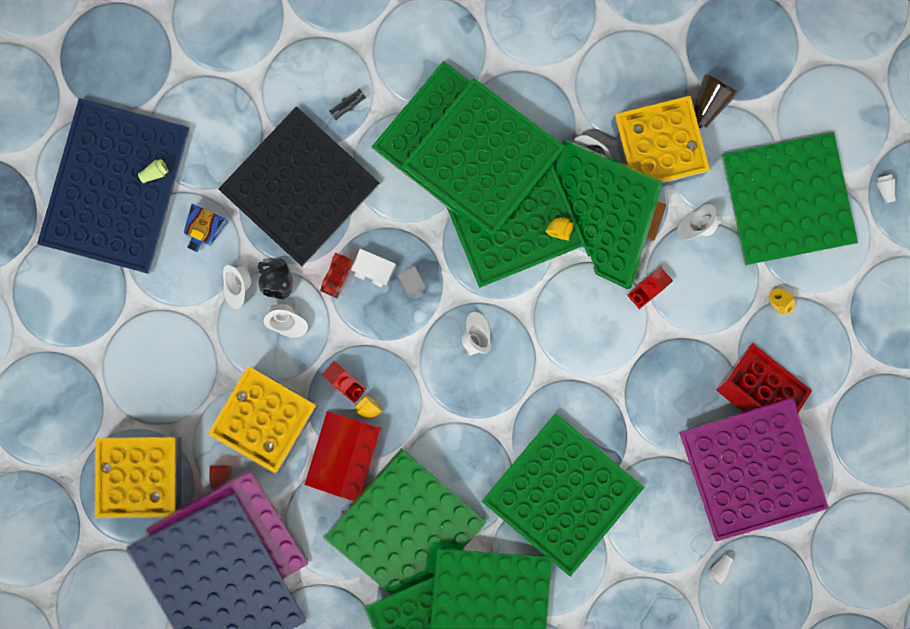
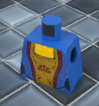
(202, 227)

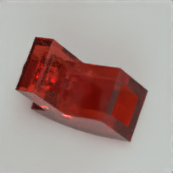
(336, 275)
(219, 475)

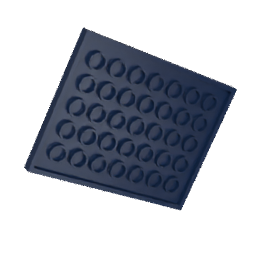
(97, 196)
(215, 572)

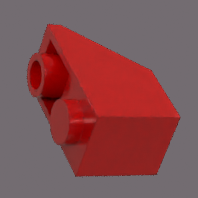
(650, 288)
(344, 381)

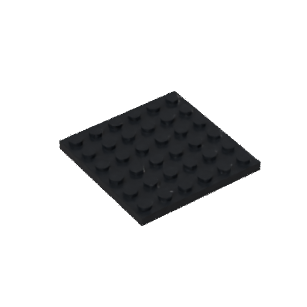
(299, 186)

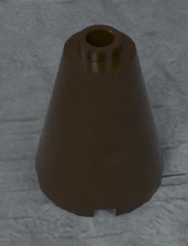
(712, 100)

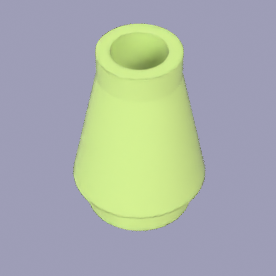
(155, 170)

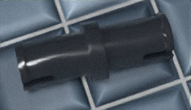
(347, 104)

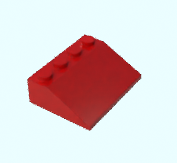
(761, 381)
(342, 456)

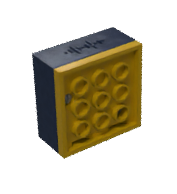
(662, 141)
(263, 419)
(137, 476)

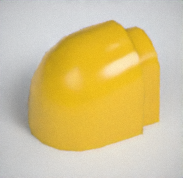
(560, 228)
(781, 301)
(368, 407)

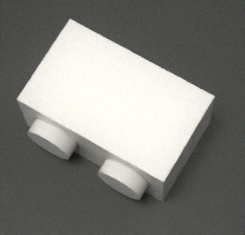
(373, 268)

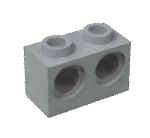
(412, 283)

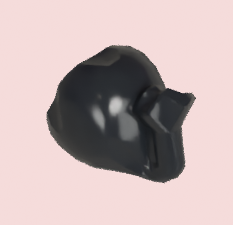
(275, 279)

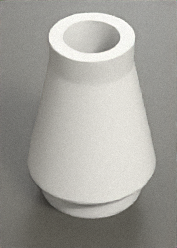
(887, 187)
(720, 570)

